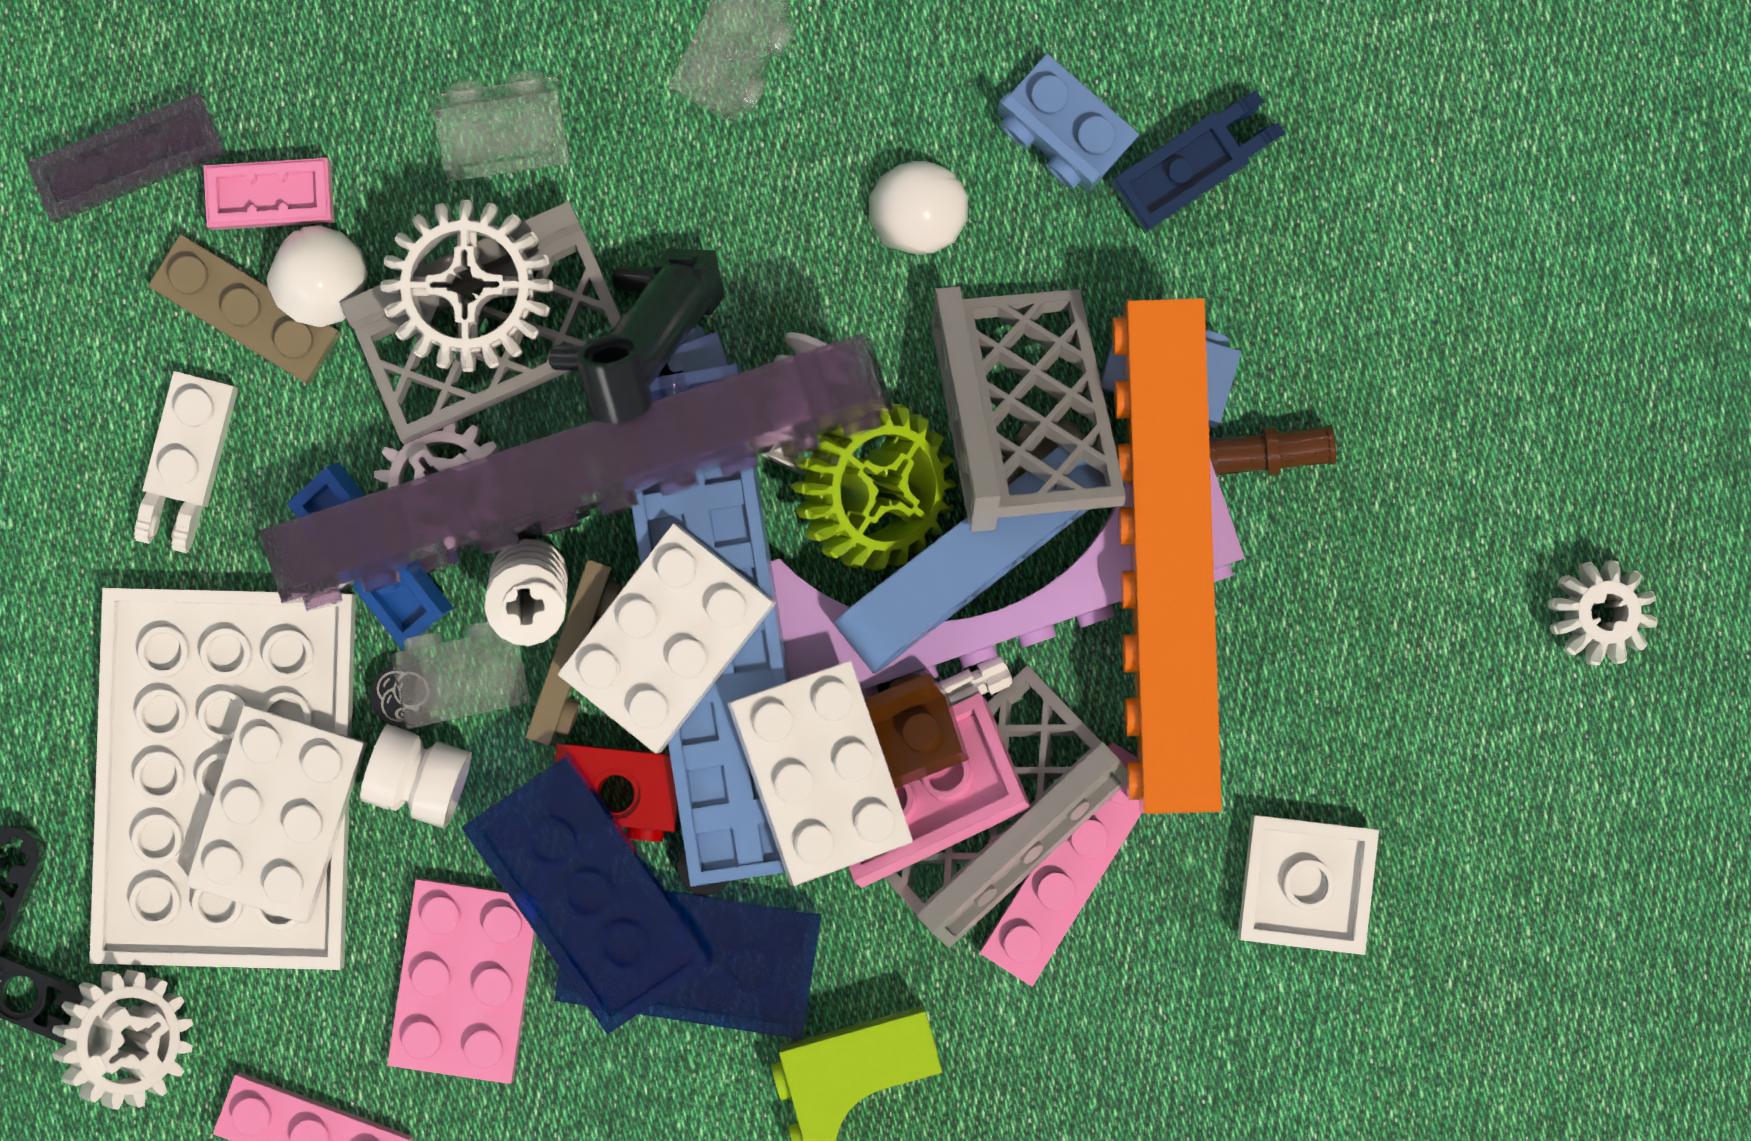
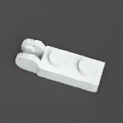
(185, 456)

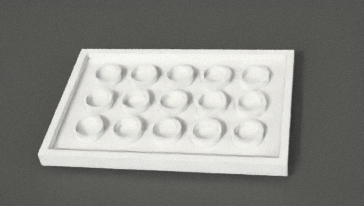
(167, 713)

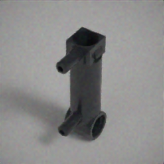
(628, 359)

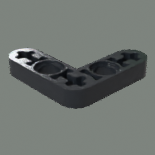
(11, 966)

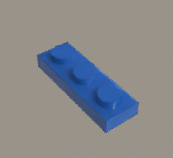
(402, 609)

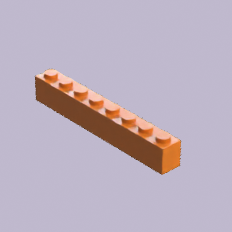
(1170, 556)

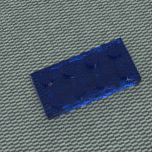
(587, 893)
(757, 968)

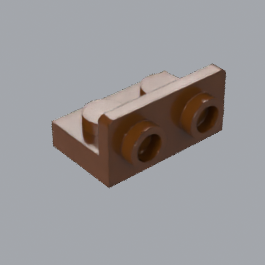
(916, 728)

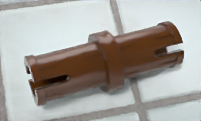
(1273, 450)

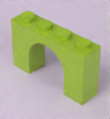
(843, 1066)

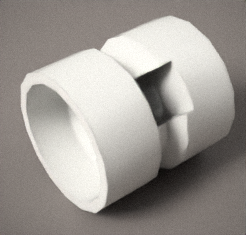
(421, 777)

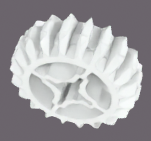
(466, 254)

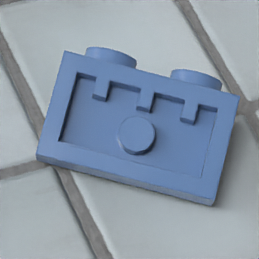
(1065, 124)

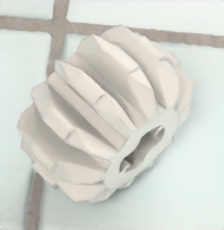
(1595, 589)

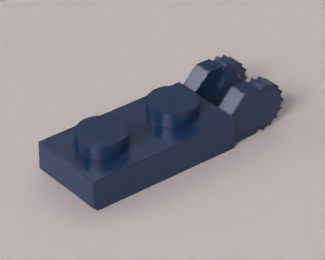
(1191, 164)

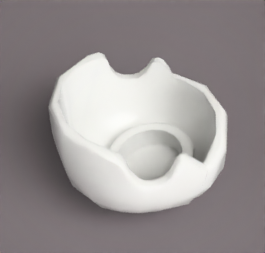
(918, 207)
(315, 274)

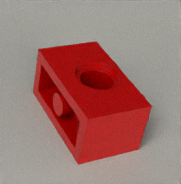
(651, 776)

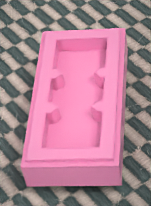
(269, 194)

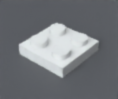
(1308, 884)

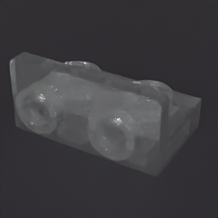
(730, 53)
(501, 126)
(458, 676)

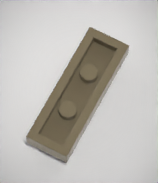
(241, 309)
(556, 709)

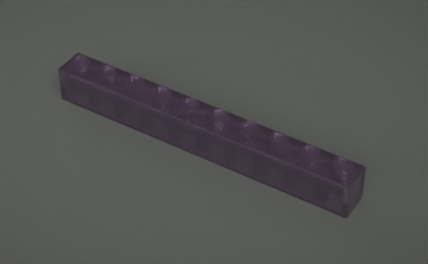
(578, 471)

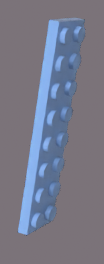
(715, 792)

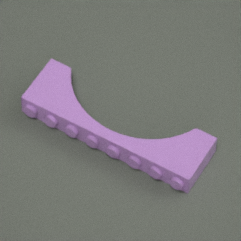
(1081, 591)

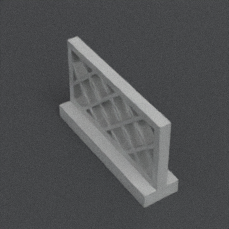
(559, 236)
(975, 423)
(1031, 834)

